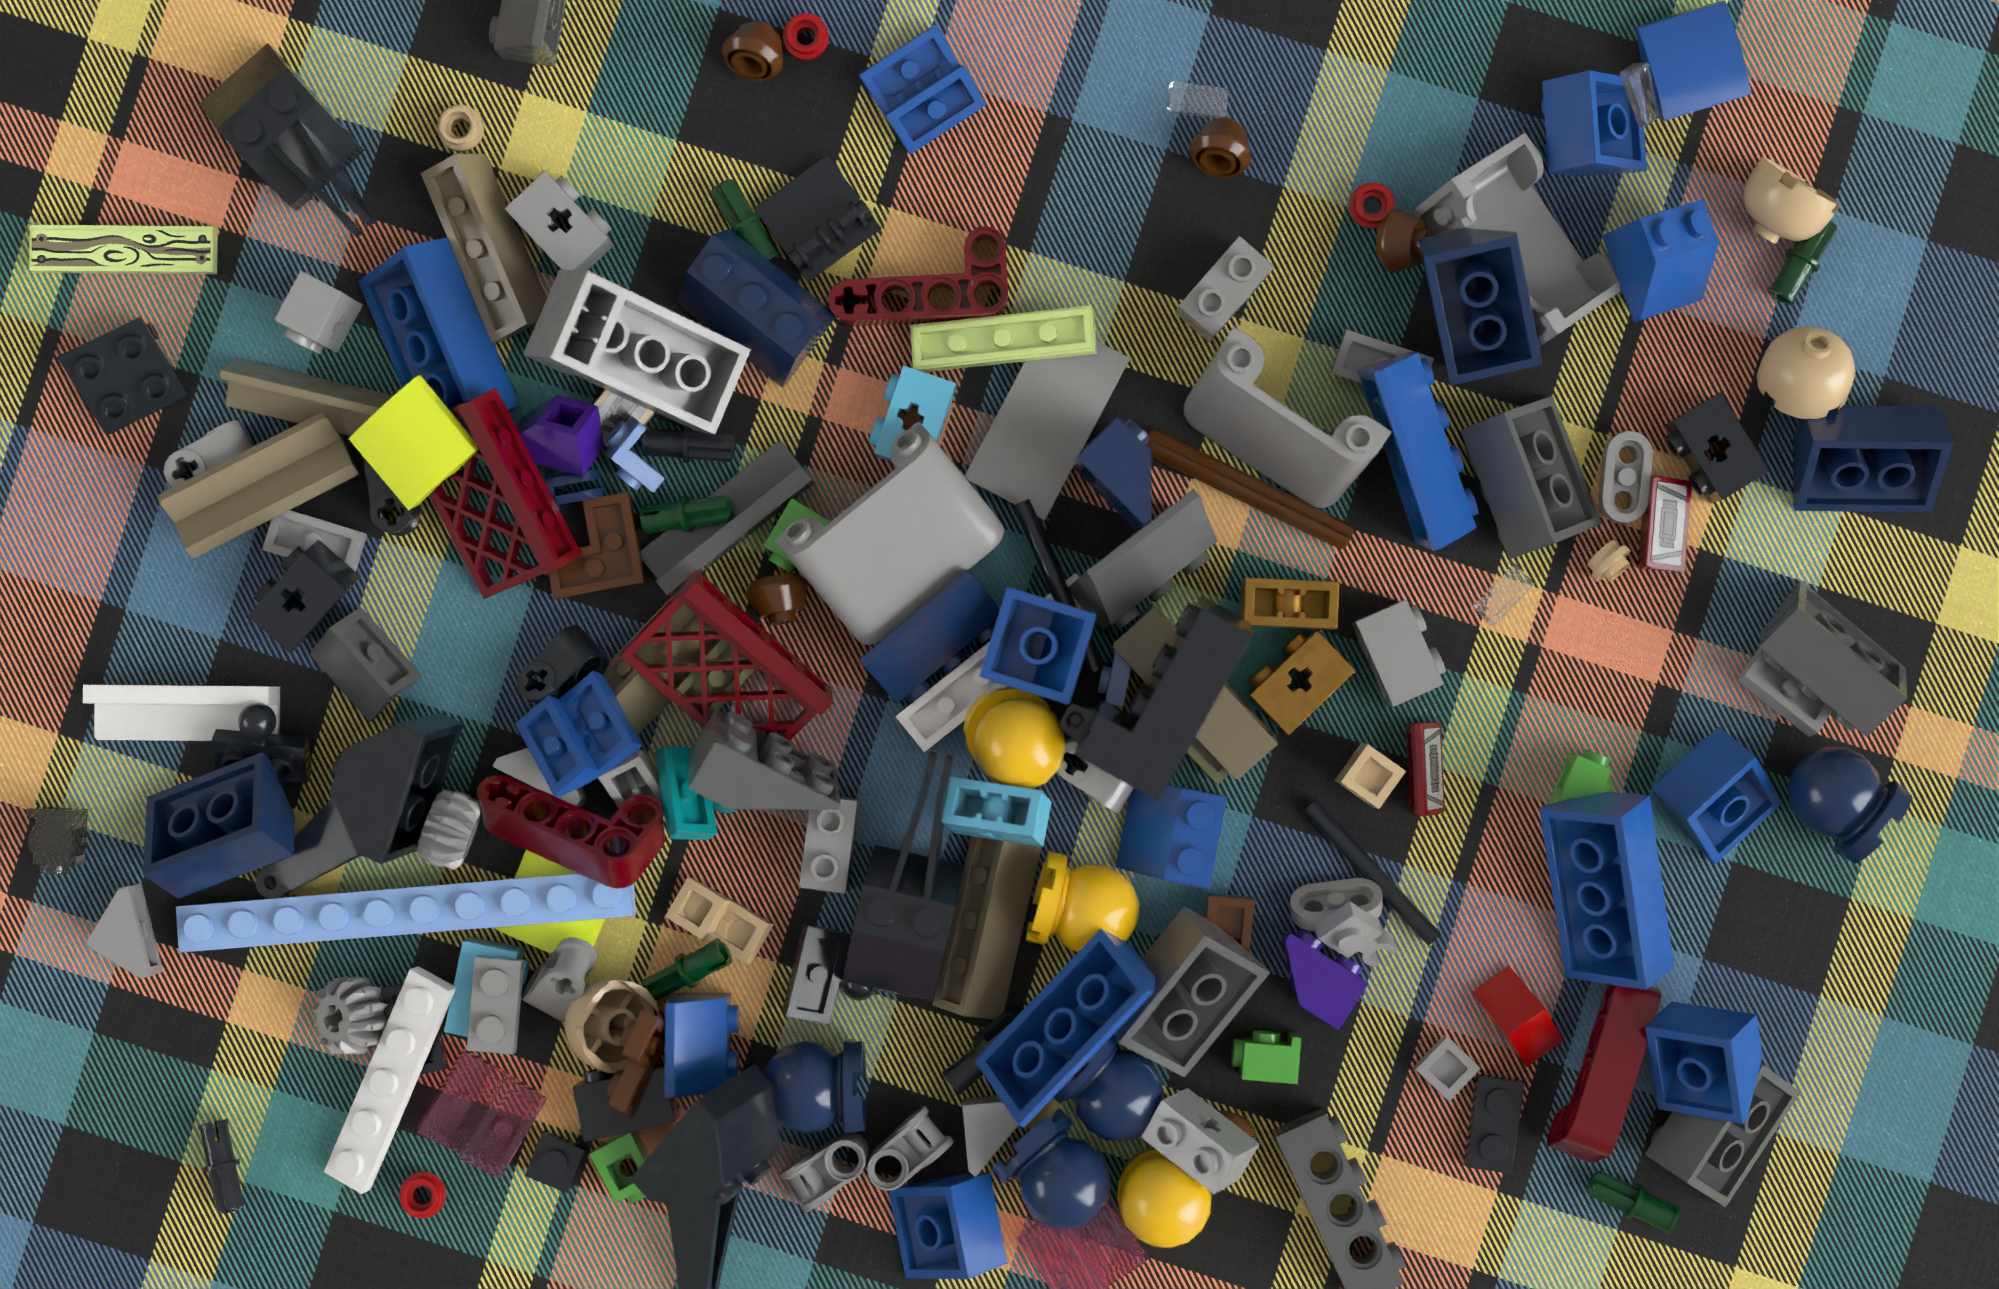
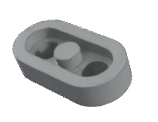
(1630, 478)
(1318, 900)

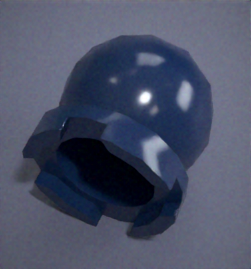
(1843, 798)
(818, 1086)
(1114, 1093)
(1058, 1175)

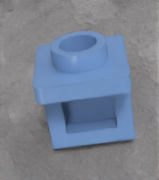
(632, 468)
(1115, 680)

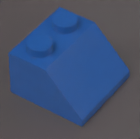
(1591, 126)
(1663, 259)
(1038, 645)
(1717, 794)
(1172, 836)
(699, 1043)
(1704, 1060)
(948, 1227)

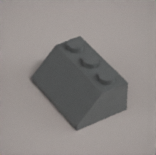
(528, 30)
(1530, 477)
(1146, 563)
(1833, 660)
(1196, 993)
(1720, 1153)

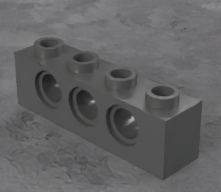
(1298, 1144)

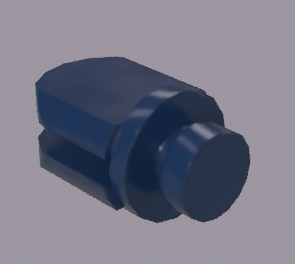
(553, 482)

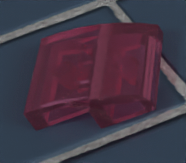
(481, 1113)
(1086, 1255)

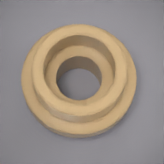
(448, 121)
(1609, 561)

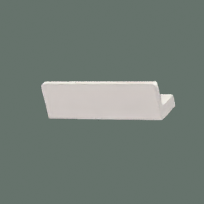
(173, 711)

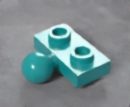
(685, 811)

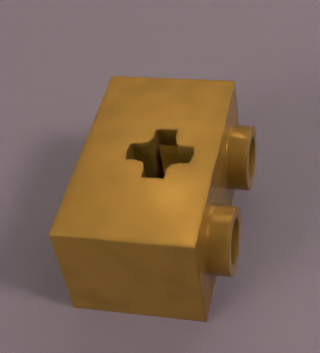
(1290, 603)
(1325, 671)

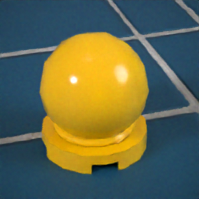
(1014, 737)
(1081, 903)
(1161, 1200)

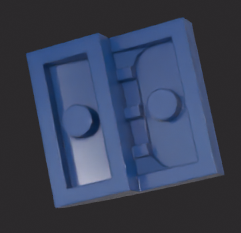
(1693, 60)
(922, 89)
(578, 734)

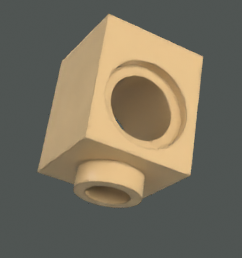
(1370, 775)

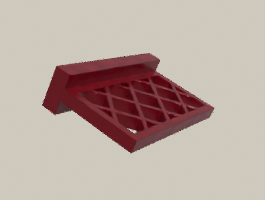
(515, 483)
(746, 637)

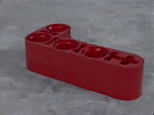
(920, 287)
(573, 837)
(1607, 1075)

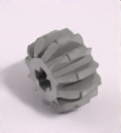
(449, 829)
(350, 1015)

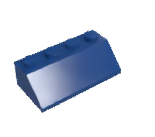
(434, 325)
(1418, 449)
(1608, 889)
(1066, 1024)

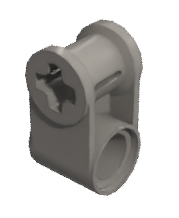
(207, 452)
(1095, 782)
(561, 977)
(909, 1149)
(820, 1175)

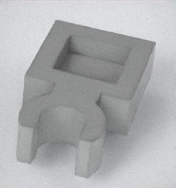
(1354, 931)

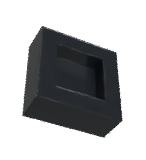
(555, 1161)

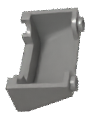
(1501, 197)
(1273, 437)
(896, 540)

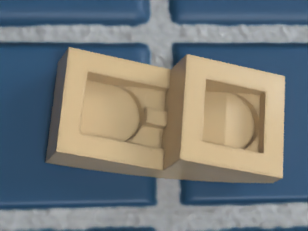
(716, 916)

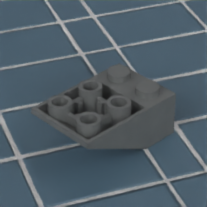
(758, 770)

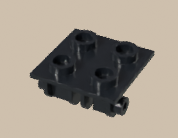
(817, 218)
(123, 375)

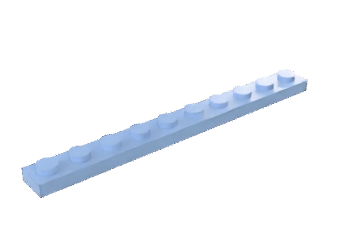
(399, 912)

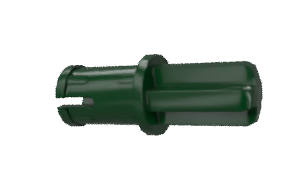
(742, 219)
(1800, 265)
(686, 514)
(688, 969)
(1633, 1201)

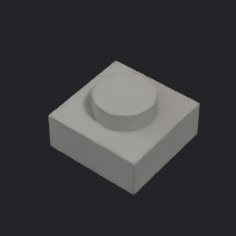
(1447, 1067)

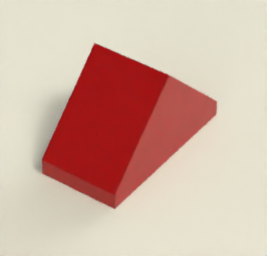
(1518, 1015)

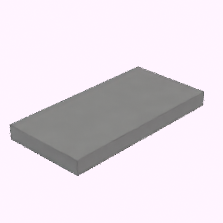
(1045, 426)

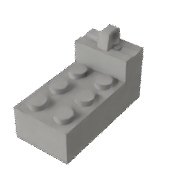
(637, 350)

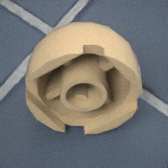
(1785, 203)
(1807, 372)
(599, 1018)

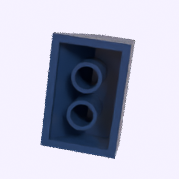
(1480, 303)
(754, 305)
(1871, 459)
(1120, 470)
(933, 639)
(217, 827)

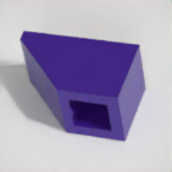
(563, 434)
(1320, 983)

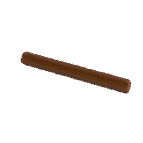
(1249, 489)

